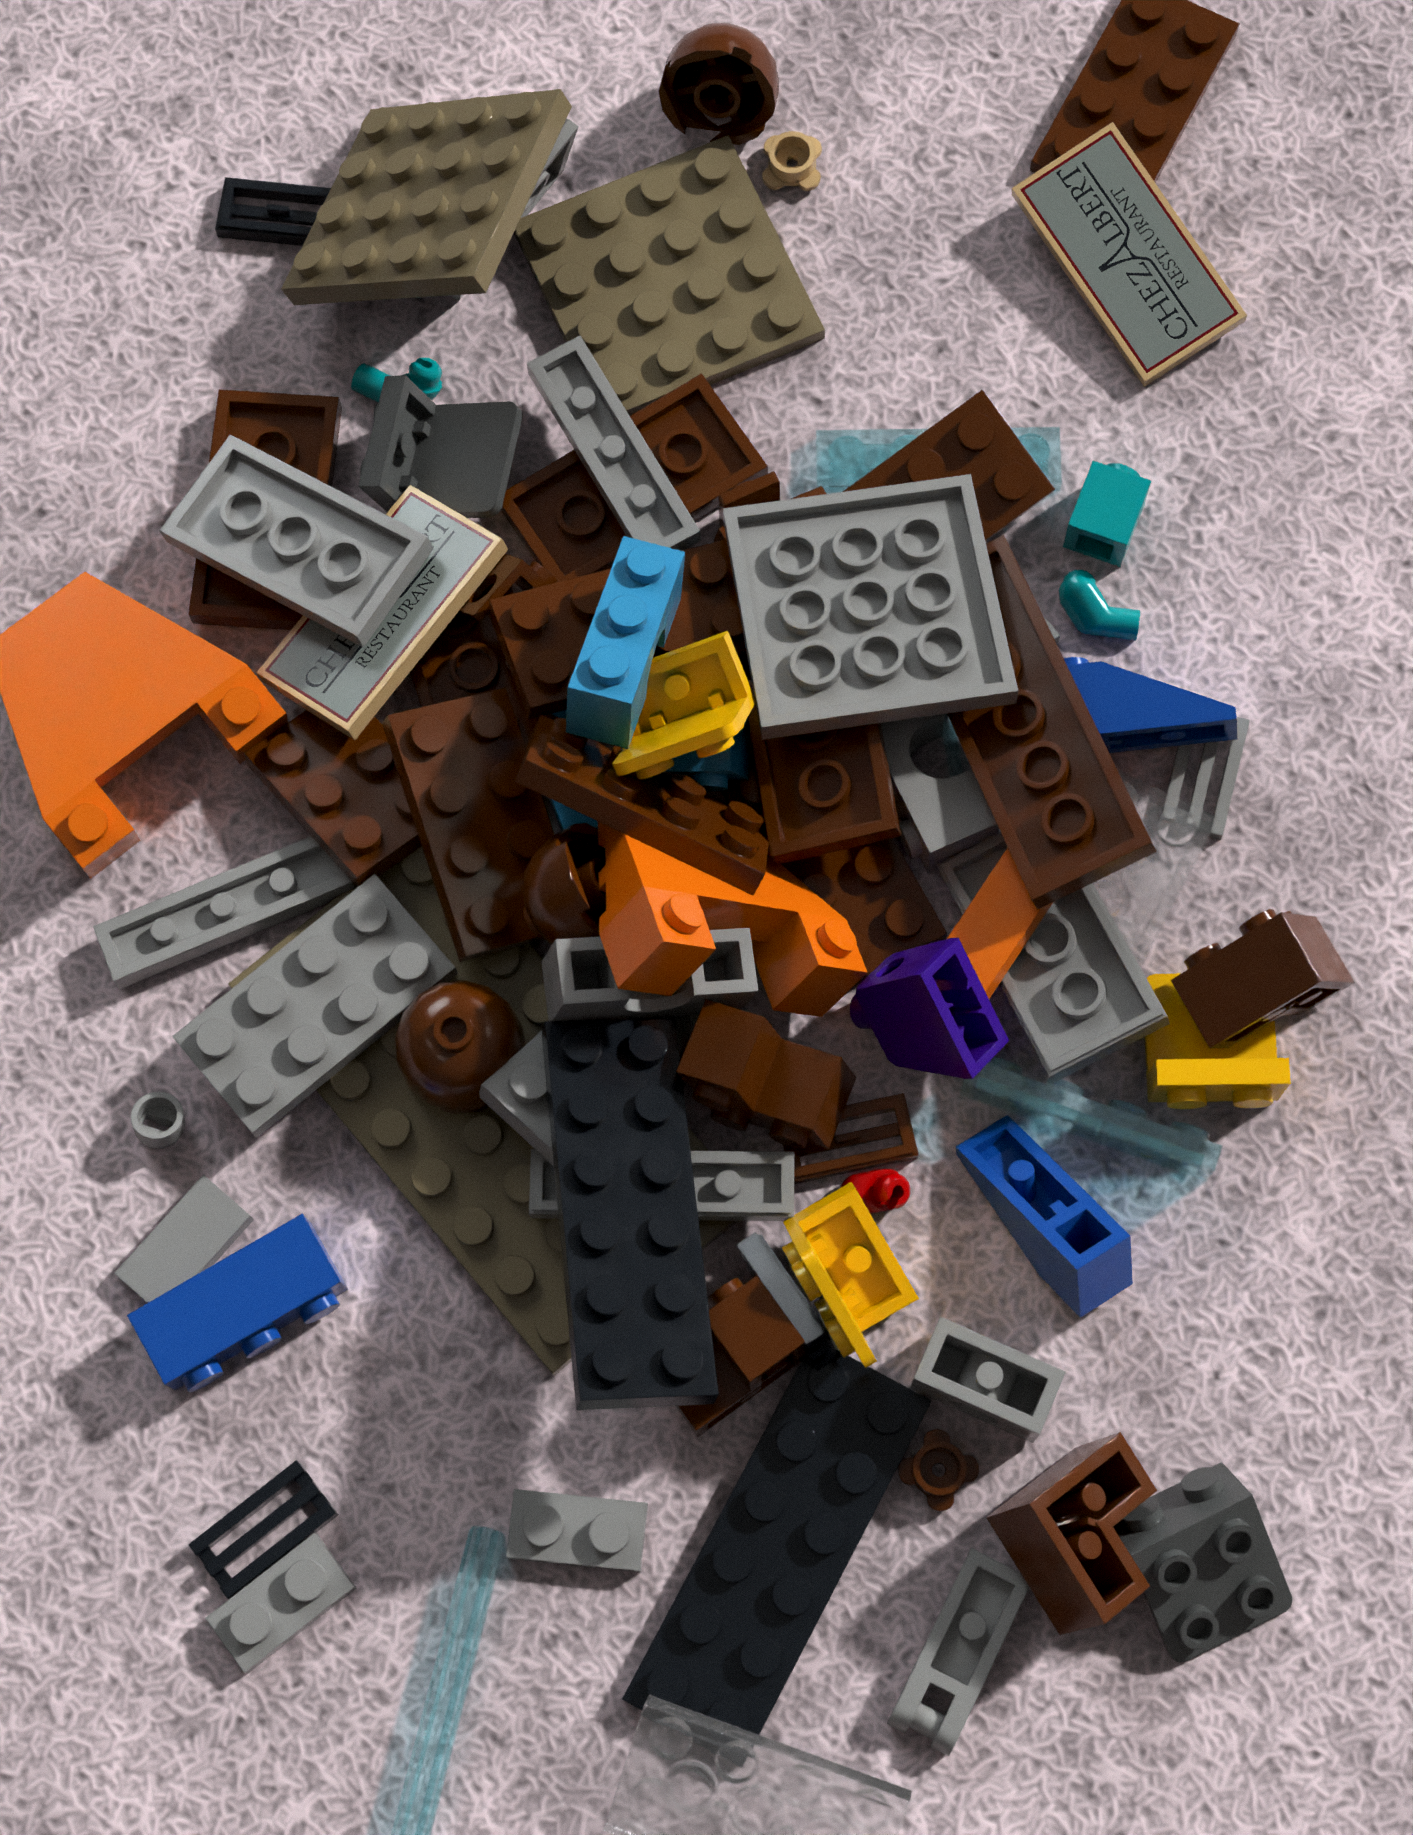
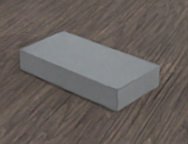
(185, 1241)

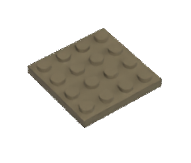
(427, 199)
(670, 275)

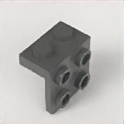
(443, 450)
(1205, 1561)

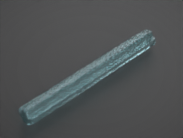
(449, 1682)

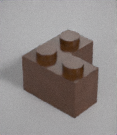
(1271, 971)
(759, 1079)
(751, 1349)
(1066, 1538)

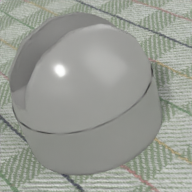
(165, 1111)

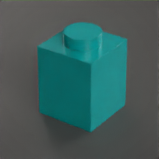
(1107, 512)

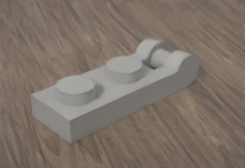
(961, 1649)

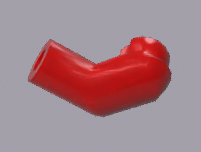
(881, 1189)

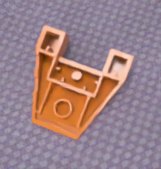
(100, 686)
(663, 920)

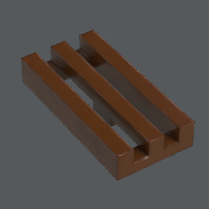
(867, 1160)

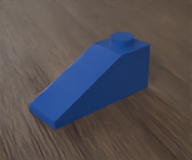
(1148, 713)
(1049, 1216)

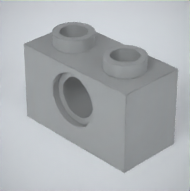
(987, 1380)

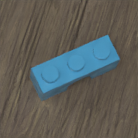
(621, 641)

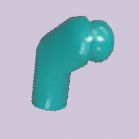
(423, 373)
(1090, 610)

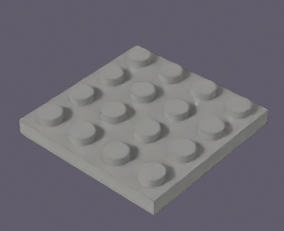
(868, 607)

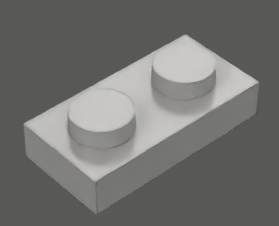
(577, 1530)
(280, 1603)

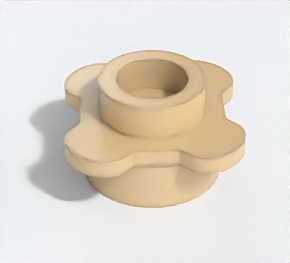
(792, 146)

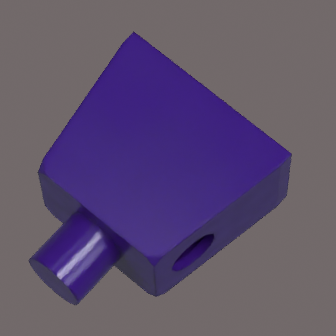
(930, 1011)

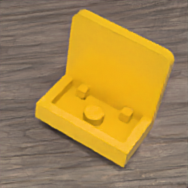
(691, 703)
(1191, 1074)
(847, 1261)

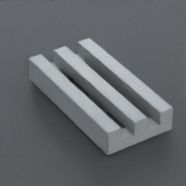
(1204, 774)

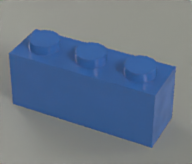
(239, 1305)

